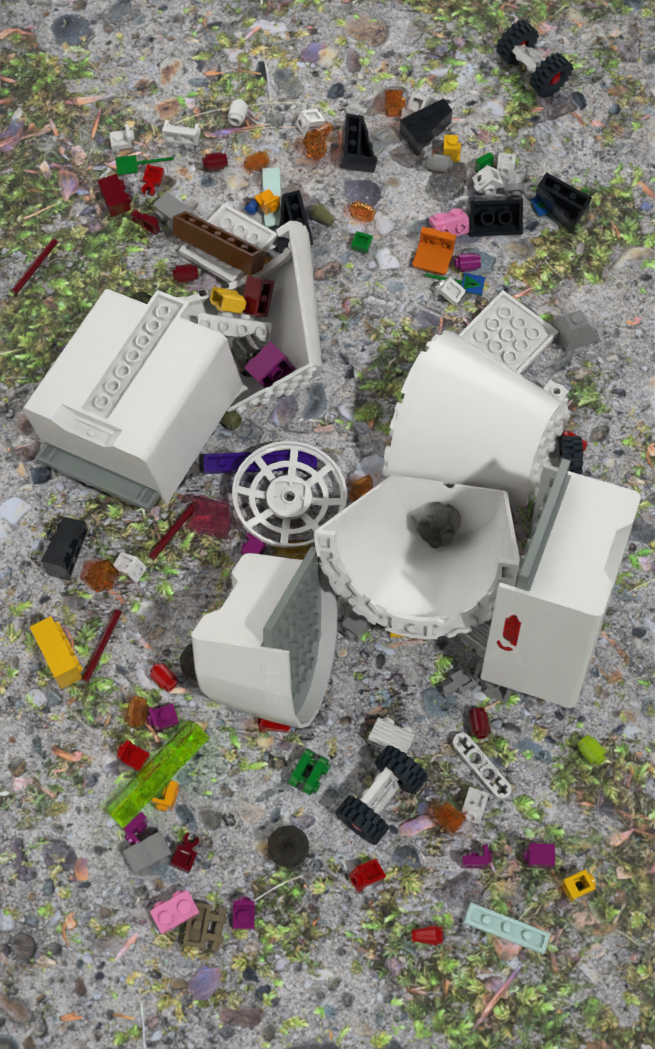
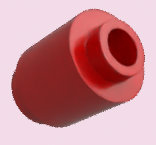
(163, 677)

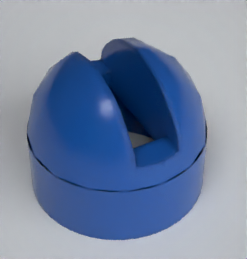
(252, 207)

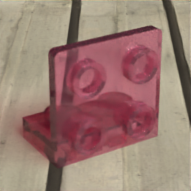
(210, 517)

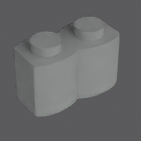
(148, 854)

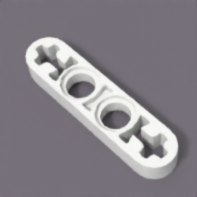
(484, 764)

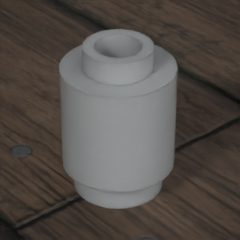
(440, 163)

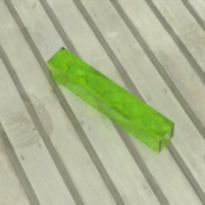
(156, 774)

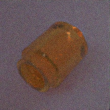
(256, 161)
(362, 211)
(136, 711)

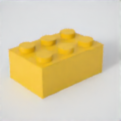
(57, 652)

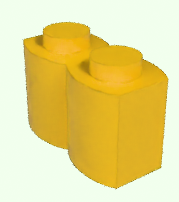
(227, 300)

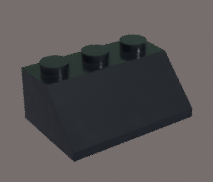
(495, 215)

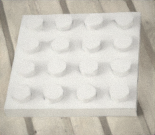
(238, 225)
(510, 332)

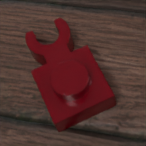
(147, 222)
(184, 855)

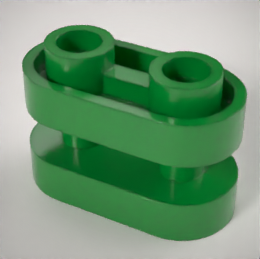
(312, 783)

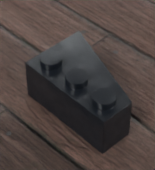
(356, 147)

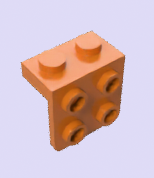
(434, 251)

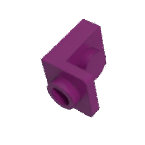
(163, 717)
(137, 825)
(474, 861)
(243, 914)

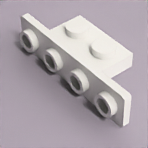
(235, 324)

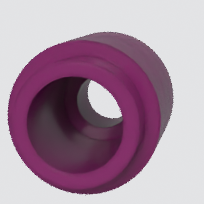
(467, 262)

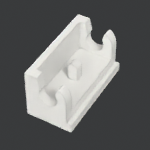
(180, 134)

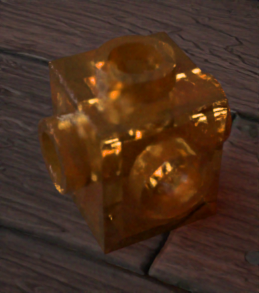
(102, 575)

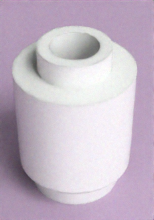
(237, 112)

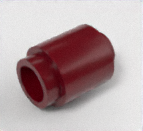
(215, 161)
(185, 273)
(479, 723)

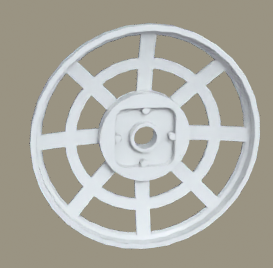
(287, 485)

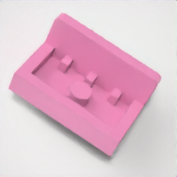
(454, 222)
(174, 911)

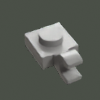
(518, 189)
(461, 681)

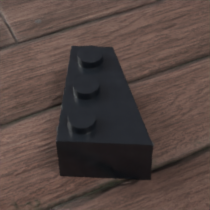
(424, 125)
(562, 200)
(292, 210)
(65, 548)

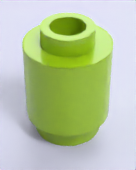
(592, 750)

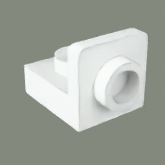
(309, 119)
(122, 139)
(506, 165)
(450, 290)
(130, 566)
(474, 805)

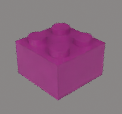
(269, 365)

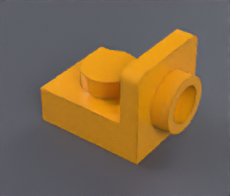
(267, 201)
(170, 795)

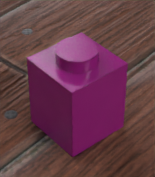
(540, 856)

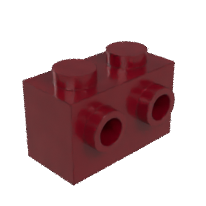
(114, 195)
(258, 295)

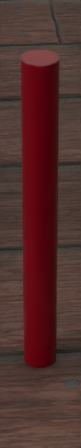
(31, 270)
(171, 532)
(101, 645)

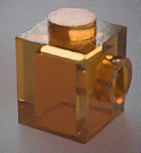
(394, 103)
(448, 818)

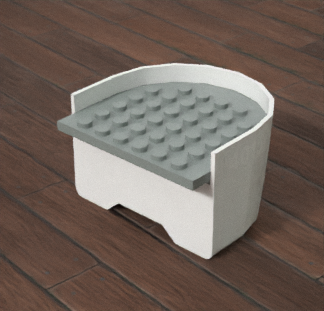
(270, 640)

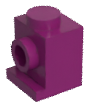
(252, 546)

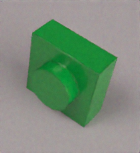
(483, 161)
(362, 242)

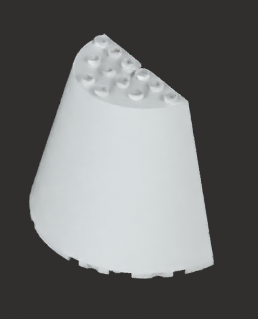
(290, 313)
(472, 422)
(403, 582)

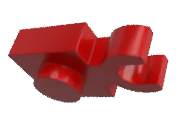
(152, 176)

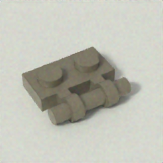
(197, 928)

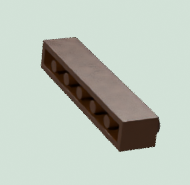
(218, 243)

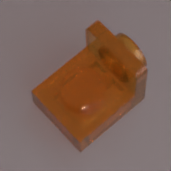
(359, 487)

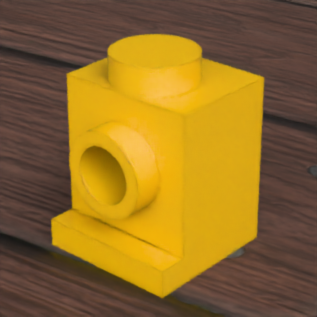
(452, 147)
(569, 885)

